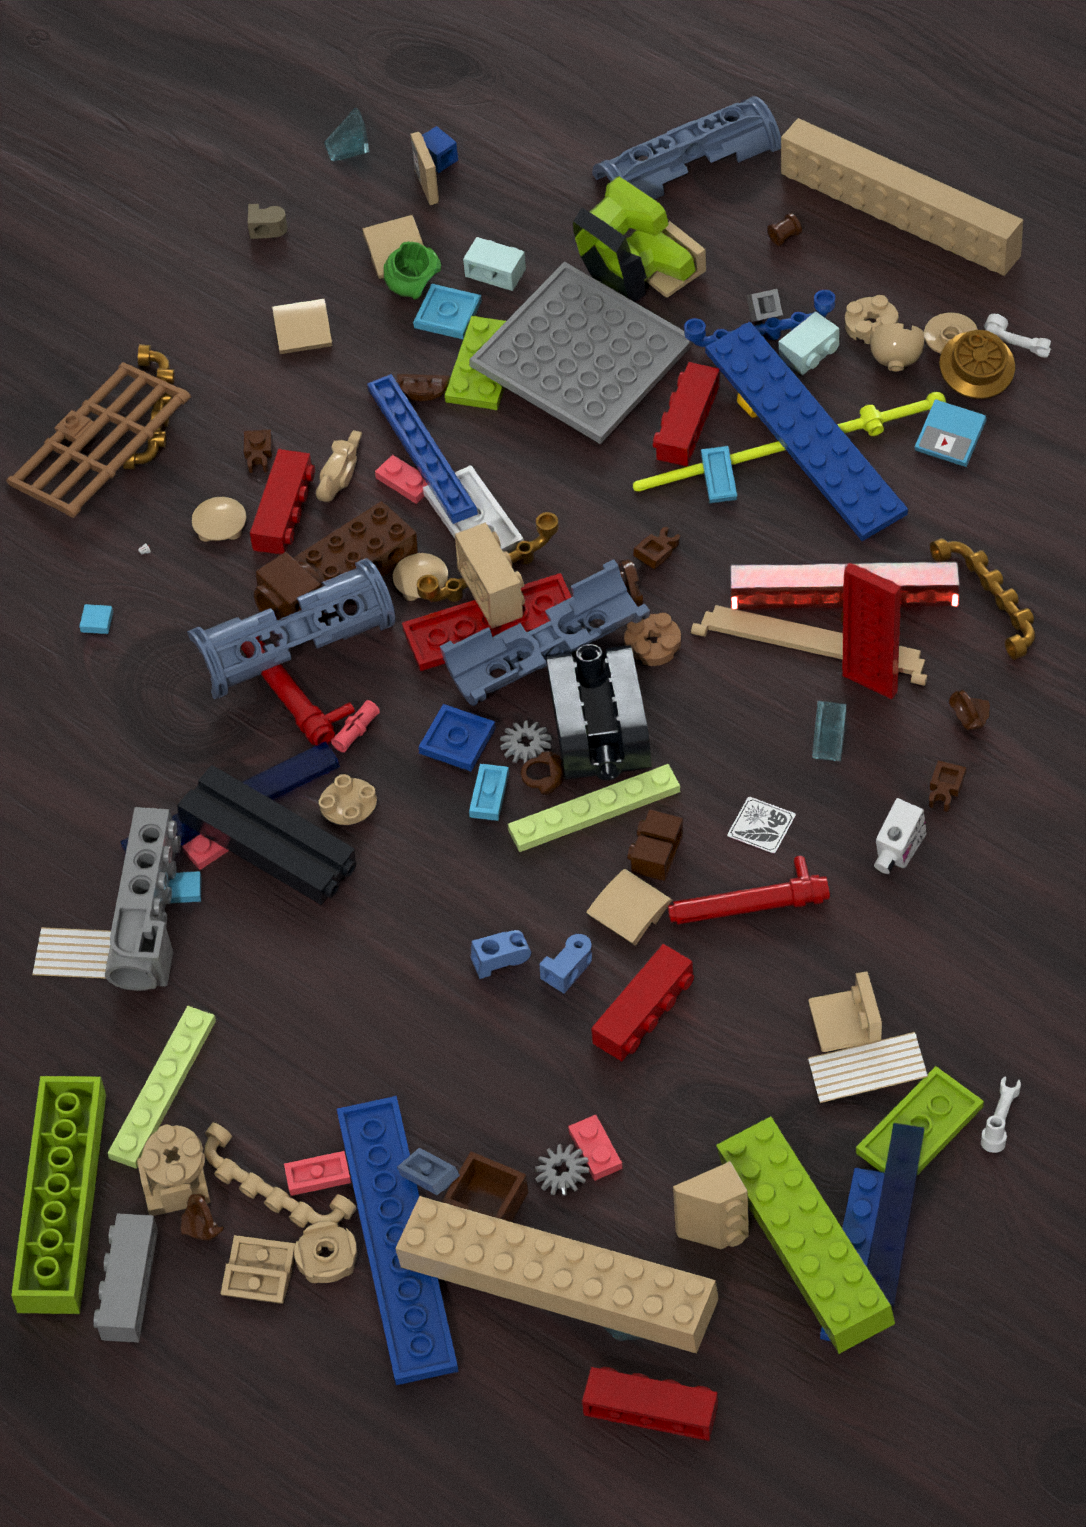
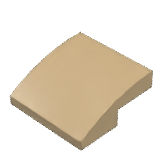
(387, 237)
(302, 326)
(629, 906)
(258, 1269)

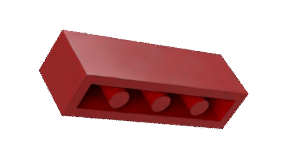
(687, 414)
(282, 502)
(643, 1003)
(650, 1403)

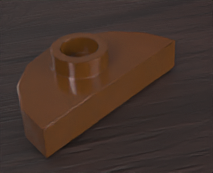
(423, 386)
(630, 578)

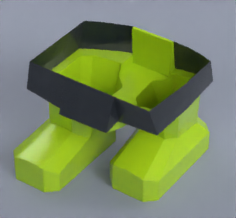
(629, 261)

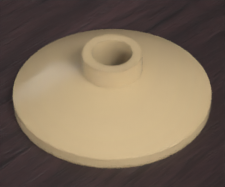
(945, 327)

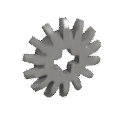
(518, 750)
(566, 1179)

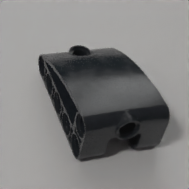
(599, 712)

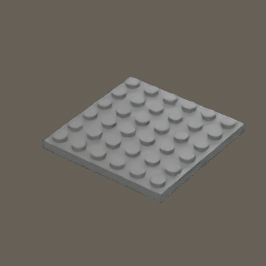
(581, 352)

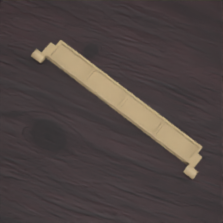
(795, 636)

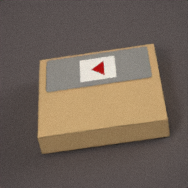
(424, 168)

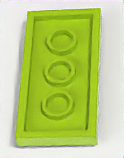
(467, 384)
(935, 1104)

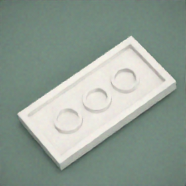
(487, 508)

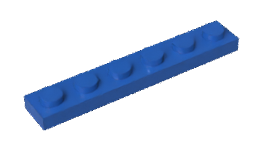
(862, 1214)

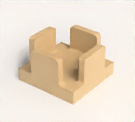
(166, 1200)

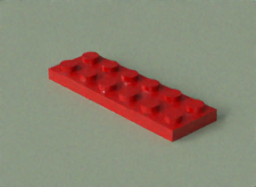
(461, 621)
(871, 630)

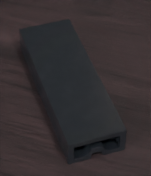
(267, 835)

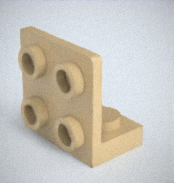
(668, 285)
(847, 1017)

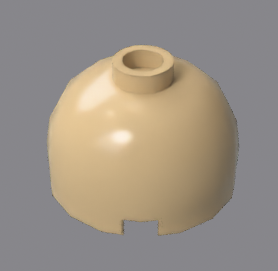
(896, 346)

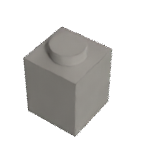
(764, 305)

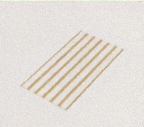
(72, 953)
(867, 1067)

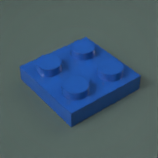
(457, 737)

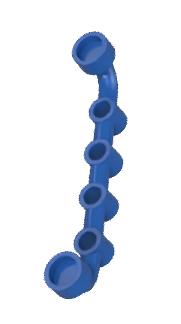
(823, 303)

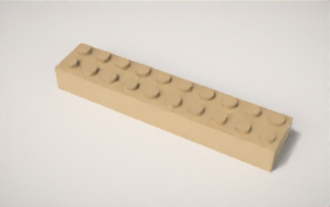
(901, 196)
(558, 1274)

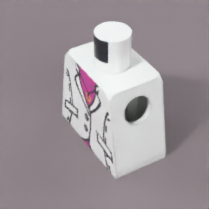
(900, 836)

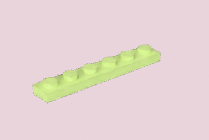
(593, 808)
(162, 1086)

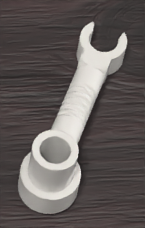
(997, 325)
(994, 1135)

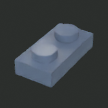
(428, 1171)

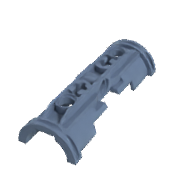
(708, 136)
(593, 598)
(222, 642)

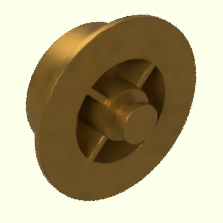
(977, 364)

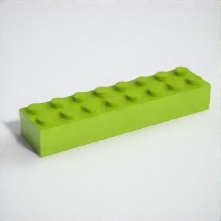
(59, 1195)
(807, 1236)

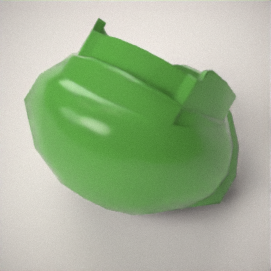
(410, 269)

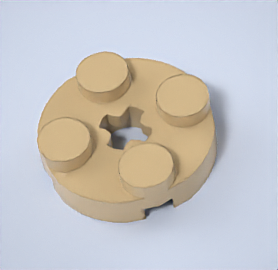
(865, 308)
(178, 1172)
(331, 1268)

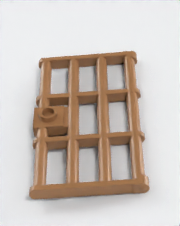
(81, 430)

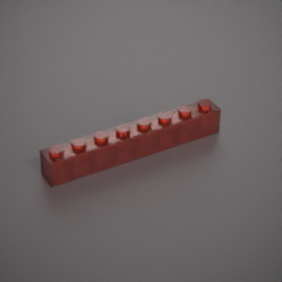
(823, 584)

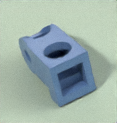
(499, 951)
(568, 963)

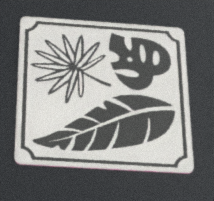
(761, 825)

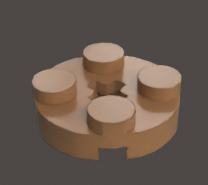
(657, 626)

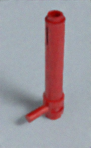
(308, 717)
(795, 893)

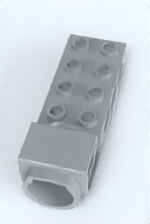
(139, 939)

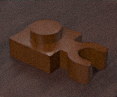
(257, 448)
(656, 550)
(946, 782)

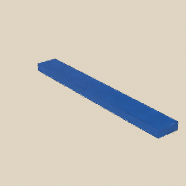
(422, 449)

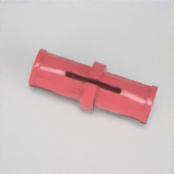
(355, 726)

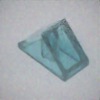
(348, 138)
(829, 730)

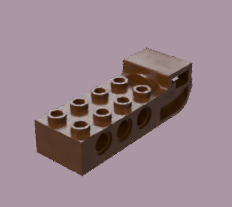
(372, 535)

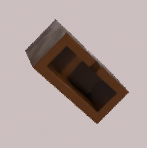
(656, 845)

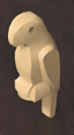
(339, 467)

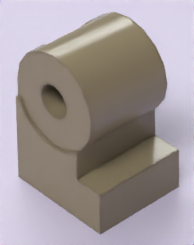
(266, 222)

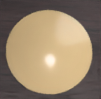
(219, 519)
(412, 568)
(347, 800)

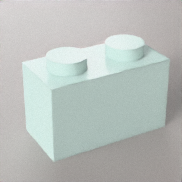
(494, 263)
(809, 343)

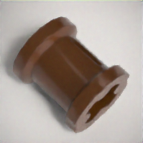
(784, 229)

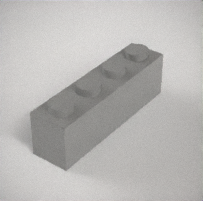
(127, 1278)

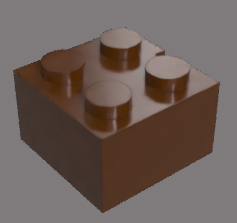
(488, 1188)

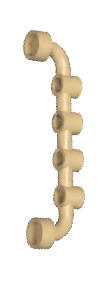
(275, 1197)

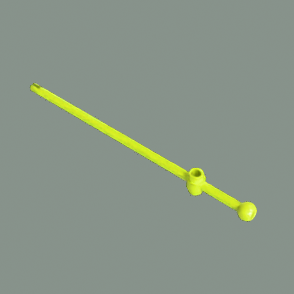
(870, 420)

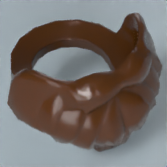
(970, 711)
(547, 784)
(198, 1221)

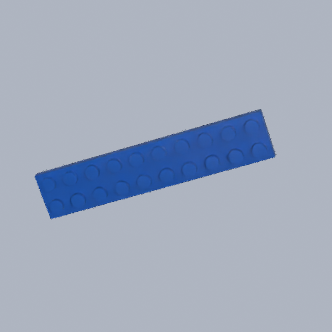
(806, 431)
(407, 1300)

